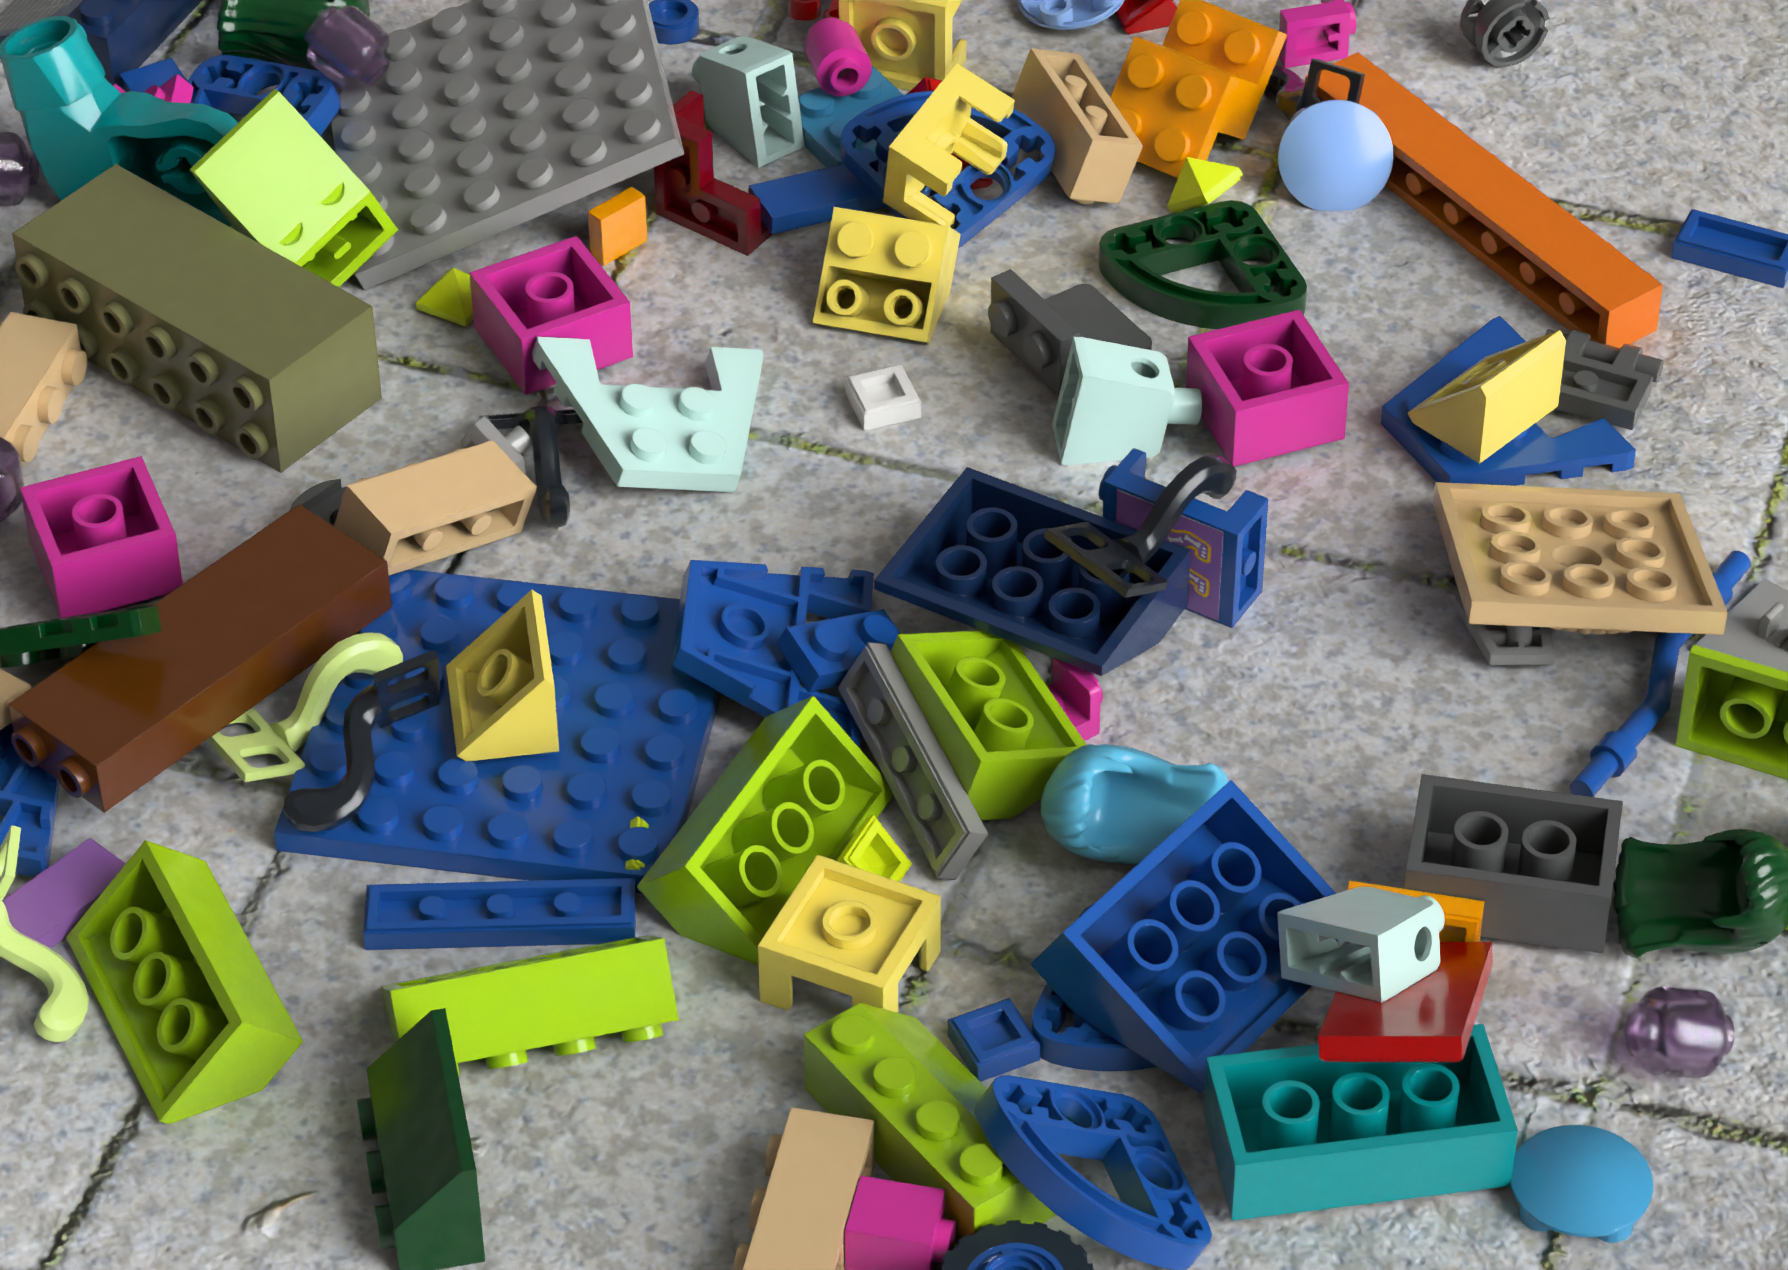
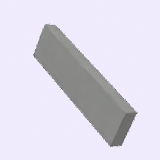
(912, 761)

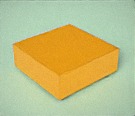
(617, 226)

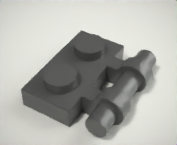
(1606, 380)

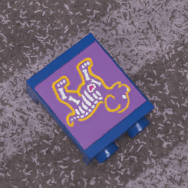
(1224, 544)

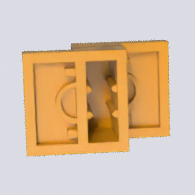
(1195, 83)

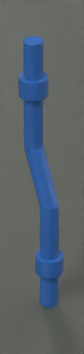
(1618, 748)

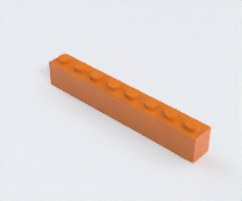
(1504, 216)

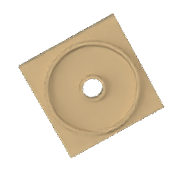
(1577, 559)

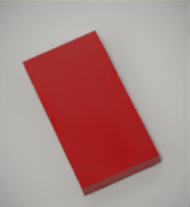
(1420, 1023)

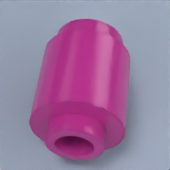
(837, 57)

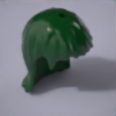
(273, 28)
(1702, 894)

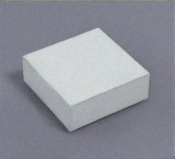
(882, 397)

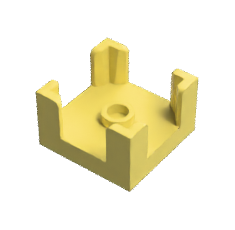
(906, 37)
(936, 131)
(848, 935)

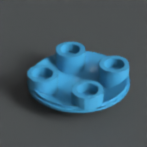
(1581, 1183)

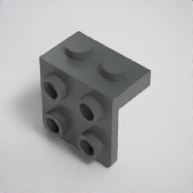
(1043, 330)

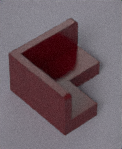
(696, 199)

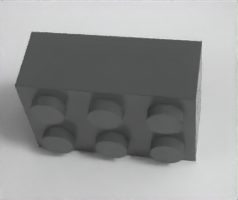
(1526, 852)

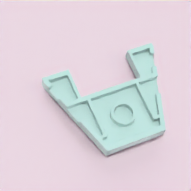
(658, 433)

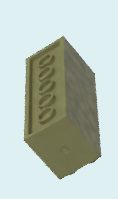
(201, 316)

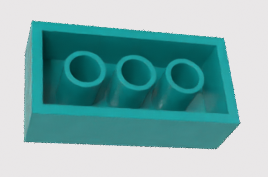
(1355, 1133)

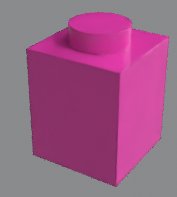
(897, 1227)

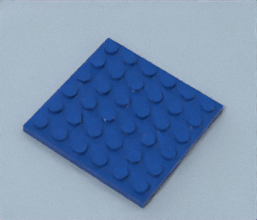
(625, 737)

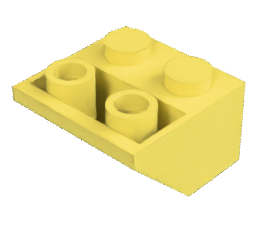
(885, 275)

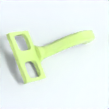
(355, 654)
(68, 999)

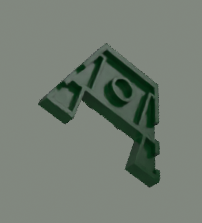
(74, 634)

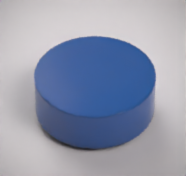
(674, 20)

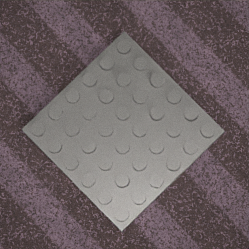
(503, 120)

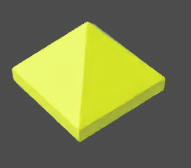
(1201, 183)
(449, 298)
(875, 851)

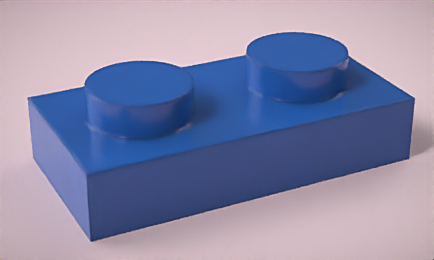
(828, 648)

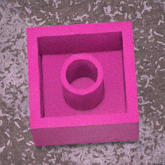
(549, 294)
(1267, 387)
(102, 538)

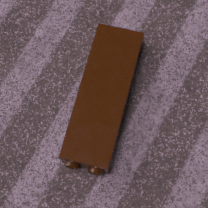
(221, 649)

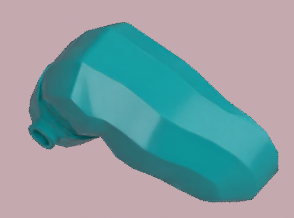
(86, 125)

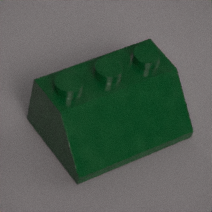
(422, 1151)

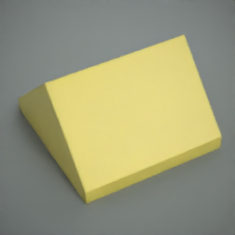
(1496, 398)
(505, 688)

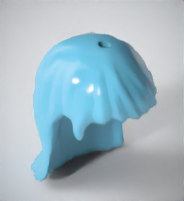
(1122, 801)

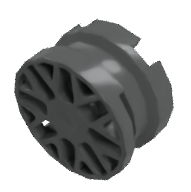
(1505, 29)

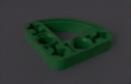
(1223, 232)

